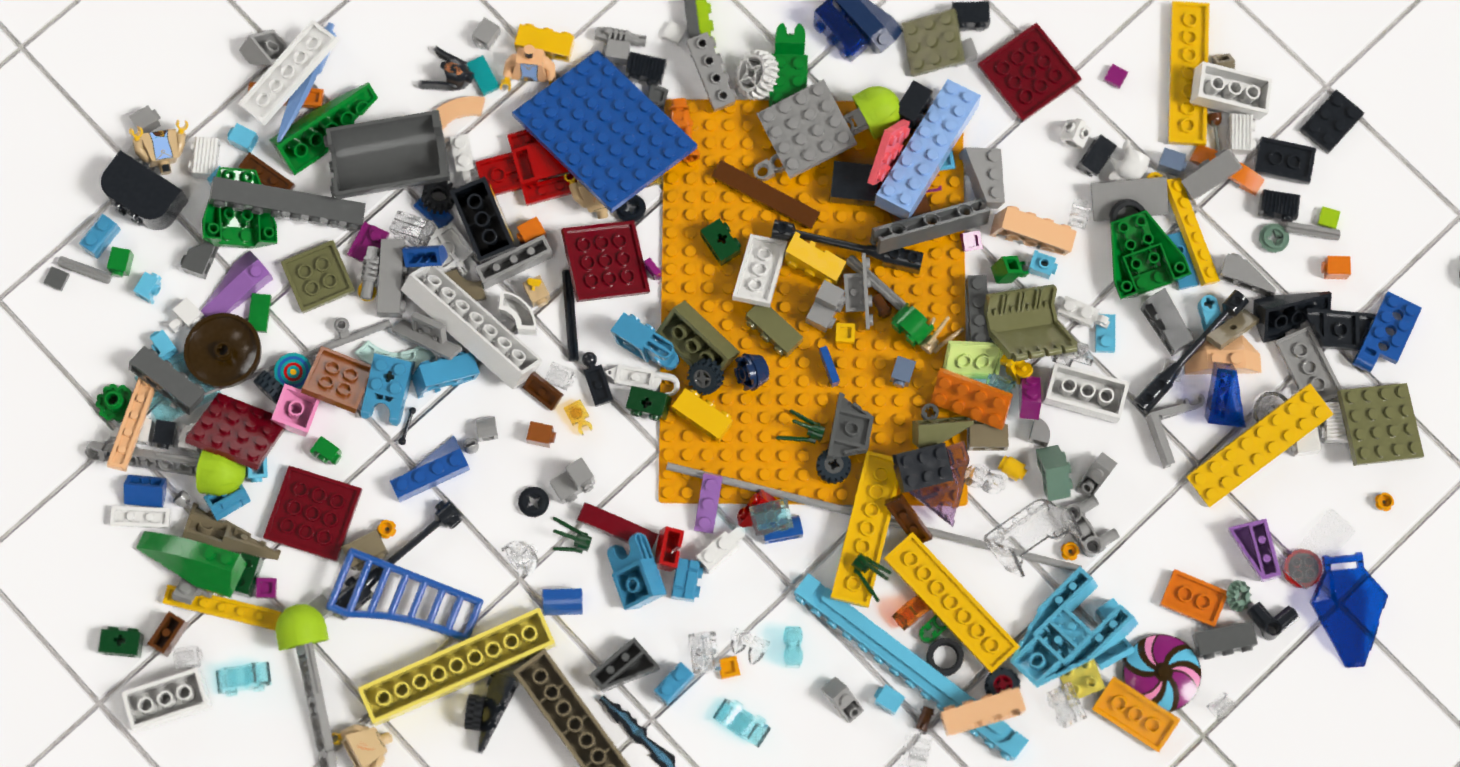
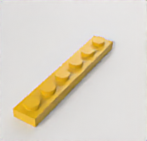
(1191, 232)
(227, 609)

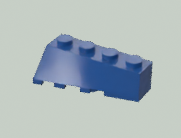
(435, 469)

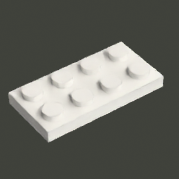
(759, 270)

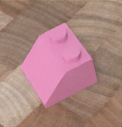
(295, 410)

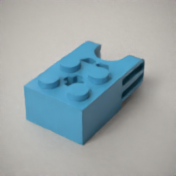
(644, 342)
(392, 392)
(636, 574)

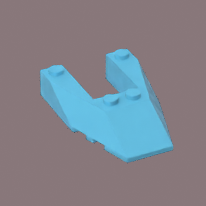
(1060, 640)

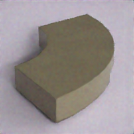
(473, 288)

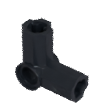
(1280, 622)

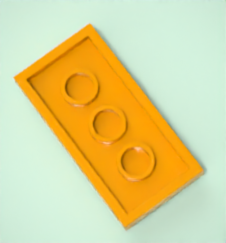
(1136, 714)

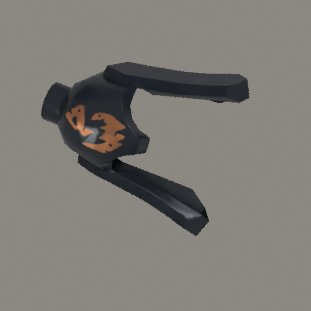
(457, 73)

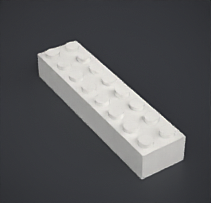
(471, 325)

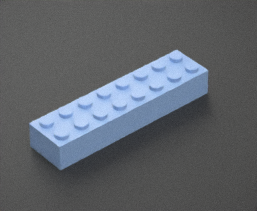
(927, 150)

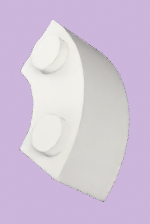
(518, 311)

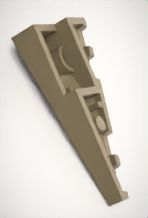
(223, 534)

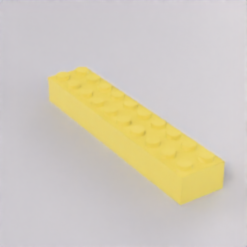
(456, 667)

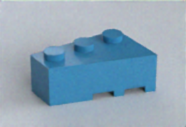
(444, 373)

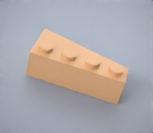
(1033, 230)
(982, 712)

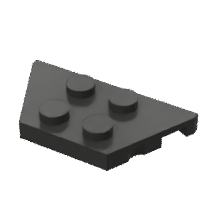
(849, 430)

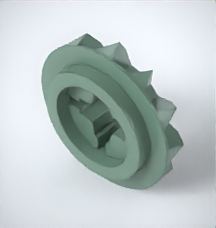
(1278, 231)
(1233, 593)

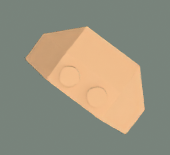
(1239, 353)

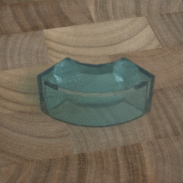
(243, 678)
(741, 722)

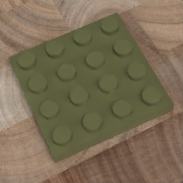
(1380, 424)

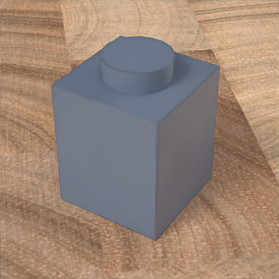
(1172, 162)
(902, 372)

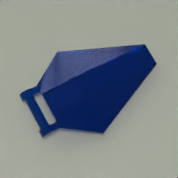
(1349, 608)

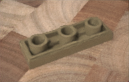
(1232, 329)

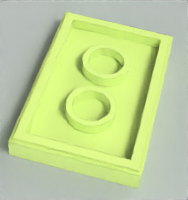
(973, 359)

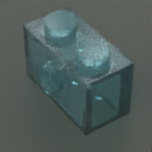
(771, 517)

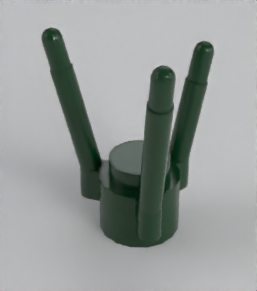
(815, 429)
(582, 540)
(863, 564)

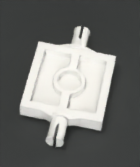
(456, 247)

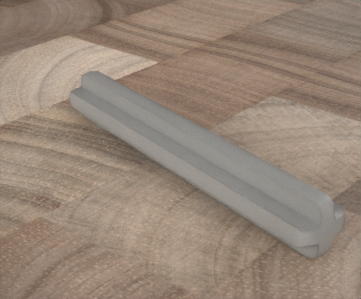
(876, 283)

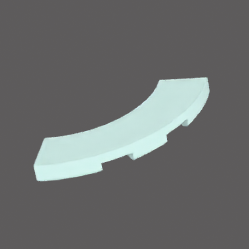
(416, 354)

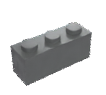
(1225, 640)

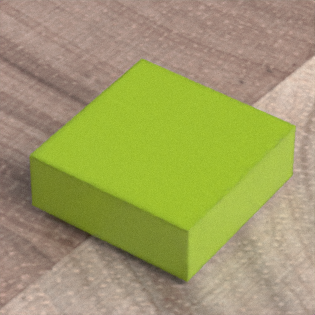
(1328, 218)

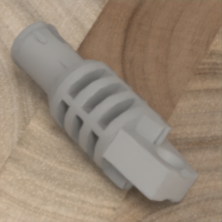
(605, 33)
(370, 272)

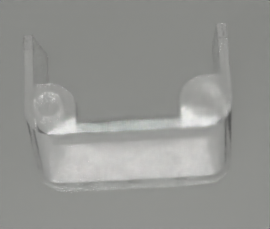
(1027, 530)

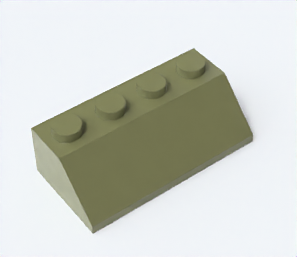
(696, 337)

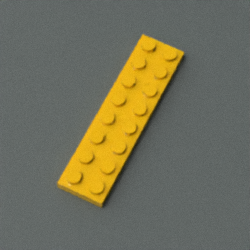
(1187, 50)
(1259, 445)
(866, 528)
(951, 602)

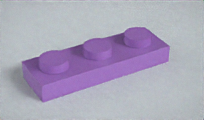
(708, 503)

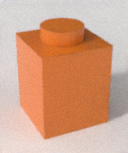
(530, 230)
(1336, 267)

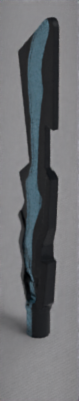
(638, 733)

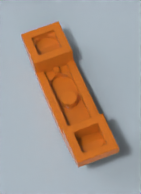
(1246, 177)

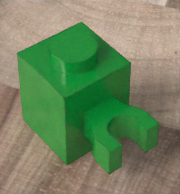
(1008, 269)

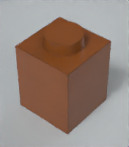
(541, 434)

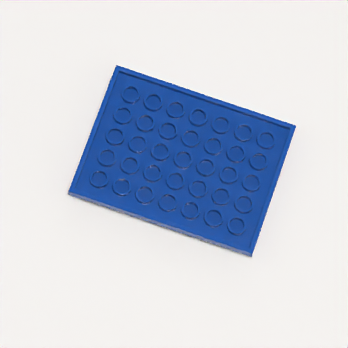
(604, 131)

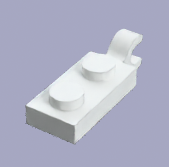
(463, 156)
(1082, 313)

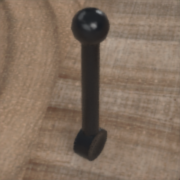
(402, 441)

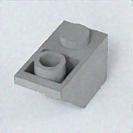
(1096, 475)
(842, 699)

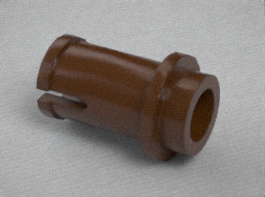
(881, 306)
(925, 718)

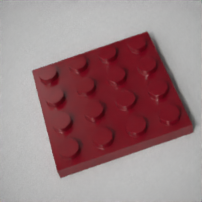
(1029, 72)
(605, 261)
(235, 431)
(312, 513)

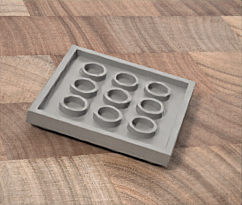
(807, 129)

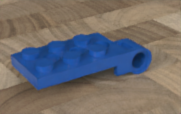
(1370, 351)

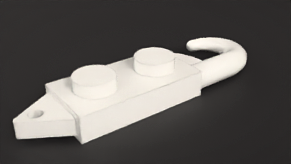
(642, 378)

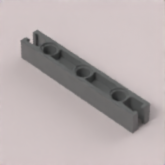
(930, 225)

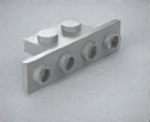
(856, 292)
(427, 334)

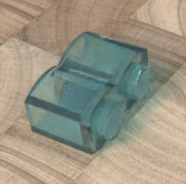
(792, 642)

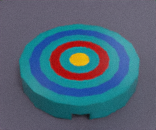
(292, 369)

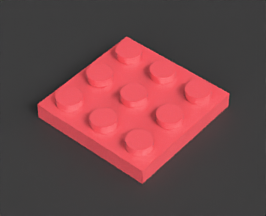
(889, 151)

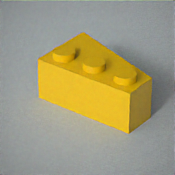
(814, 260)

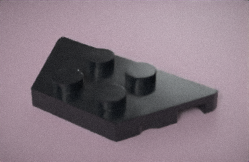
(1339, 328)

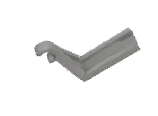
(1158, 434)

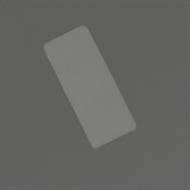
(1324, 538)

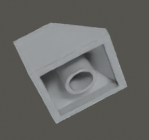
(263, 47)

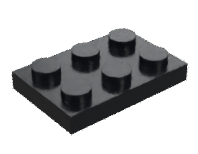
(1332, 121)
(1285, 160)
(922, 467)

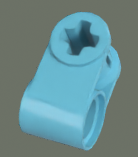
(1208, 314)

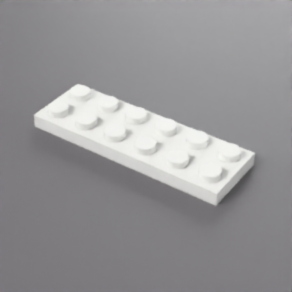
(288, 72)

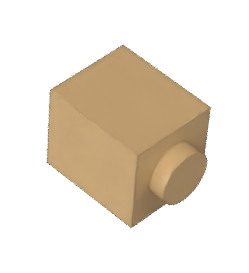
(538, 297)

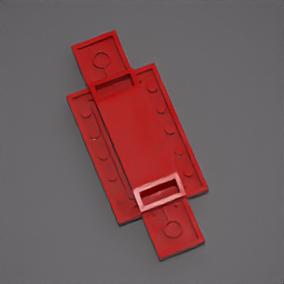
(523, 170)

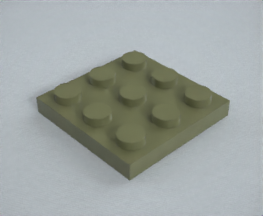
(933, 42)
(318, 276)

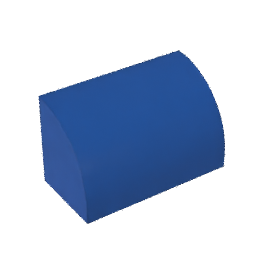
(424, 256)
(145, 491)
(790, 534)
(562, 602)

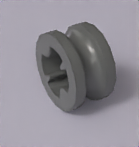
(926, 407)

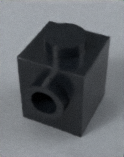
(165, 434)

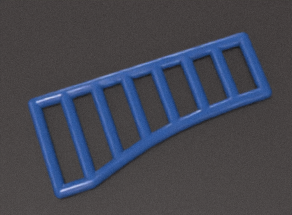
(391, 615)

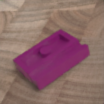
(368, 236)

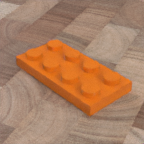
(971, 398)

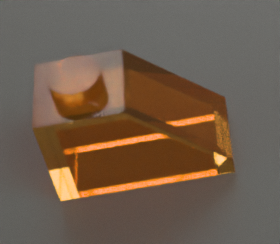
(910, 613)

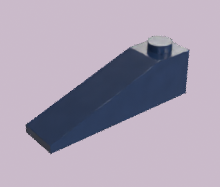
(873, 22)

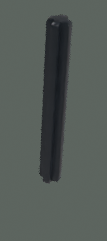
(570, 317)

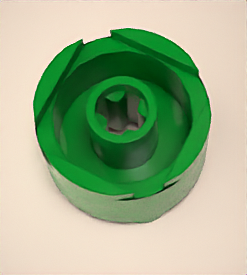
(911, 324)

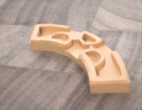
(461, 108)

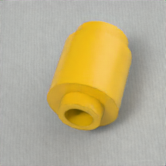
(1012, 468)

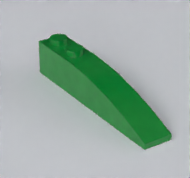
(305, 138)
(196, 562)

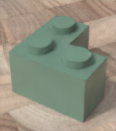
(1054, 472)

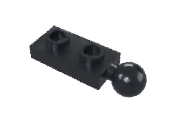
(596, 380)

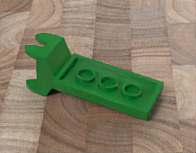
(793, 64)

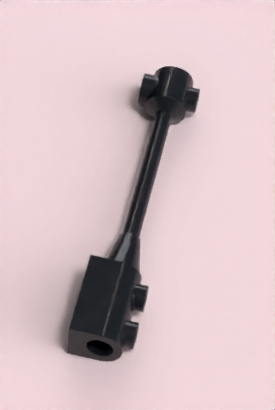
(897, 259)
(1164, 381)
(445, 516)

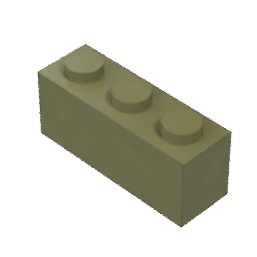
(774, 329)

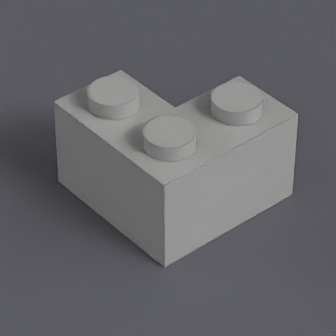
(827, 303)
(573, 481)

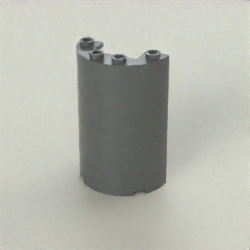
(387, 154)

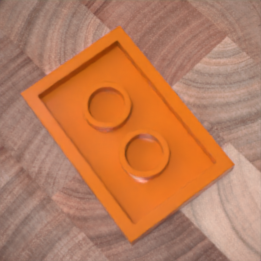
(1194, 598)

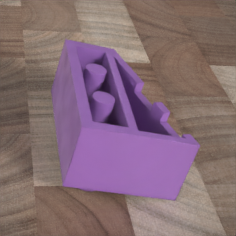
(1258, 548)

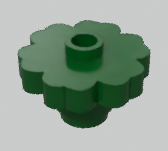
(106, 401)

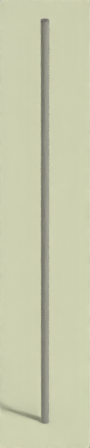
(847, 510)

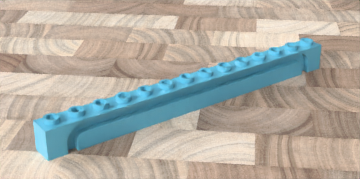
(902, 662)

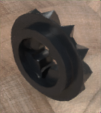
(639, 211)
(535, 493)

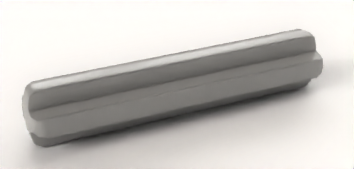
(1311, 230)
(84, 269)

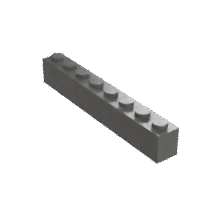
(286, 203)

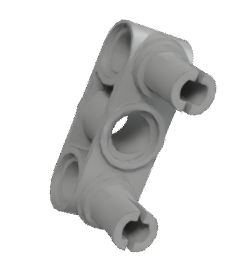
(1087, 530)

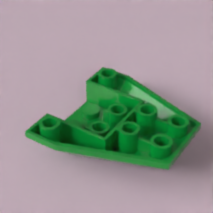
(238, 228)
(1144, 256)

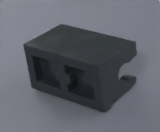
(1096, 156)

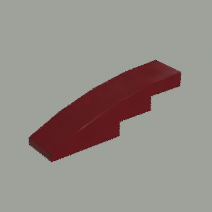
(612, 524)

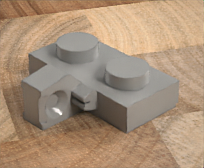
(186, 592)

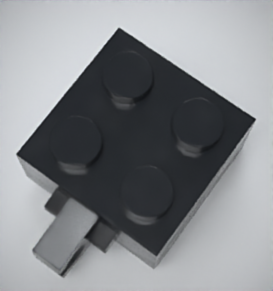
(915, 104)

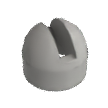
(473, 448)
(181, 498)

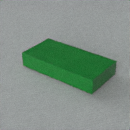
(260, 311)

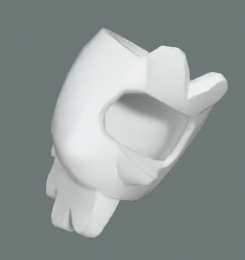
(1131, 167)

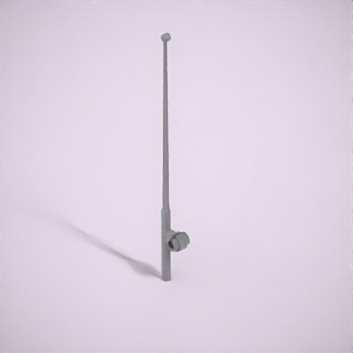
(345, 338)

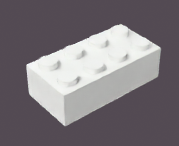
(1231, 90)
(1086, 392)
(166, 700)

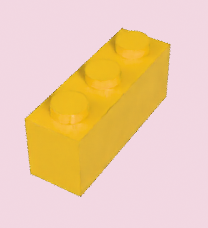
(555, 44)
(702, 414)

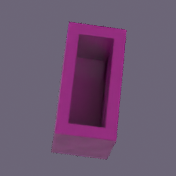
(1030, 398)

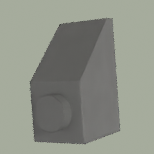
(199, 260)

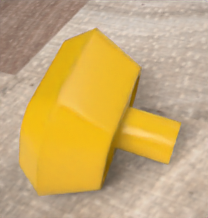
(533, 282)

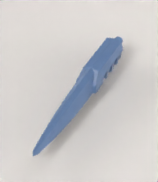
(299, 96)

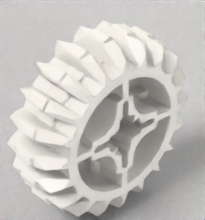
(752, 73)

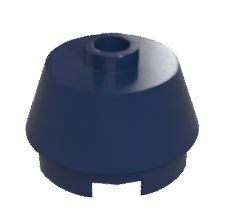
(751, 371)

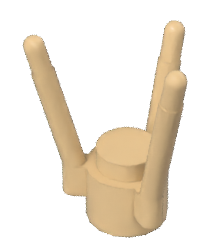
(930, 345)

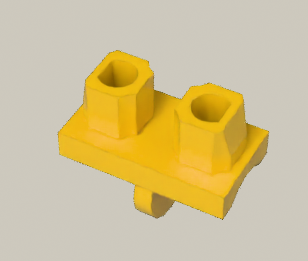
(1016, 369)

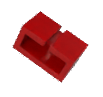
(669, 540)

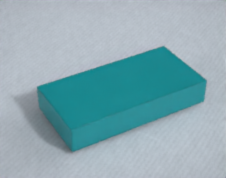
(483, 75)

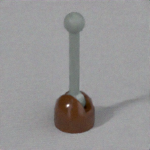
(1214, 120)

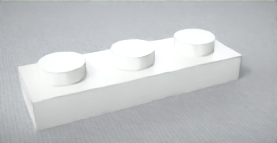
(140, 517)

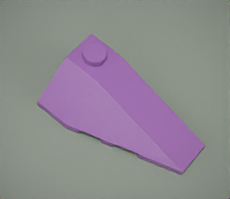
(243, 278)

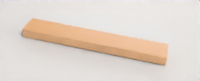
(131, 426)

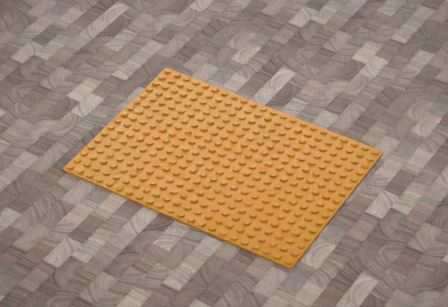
(800, 380)

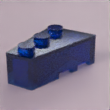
(839, 31)
(1224, 397)

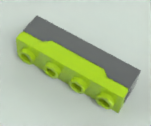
(697, 18)

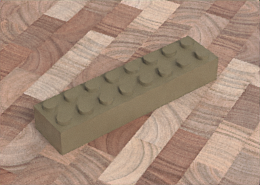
(568, 713)

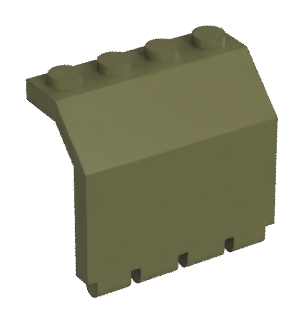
(1027, 324)

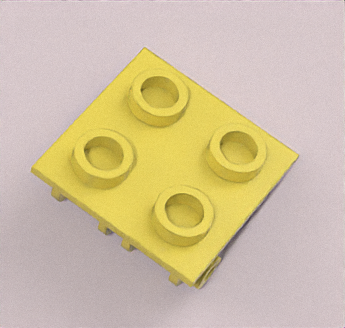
(1084, 679)

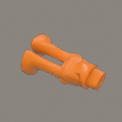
(681, 117)

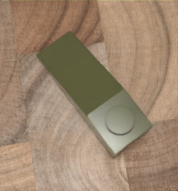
(937, 431)

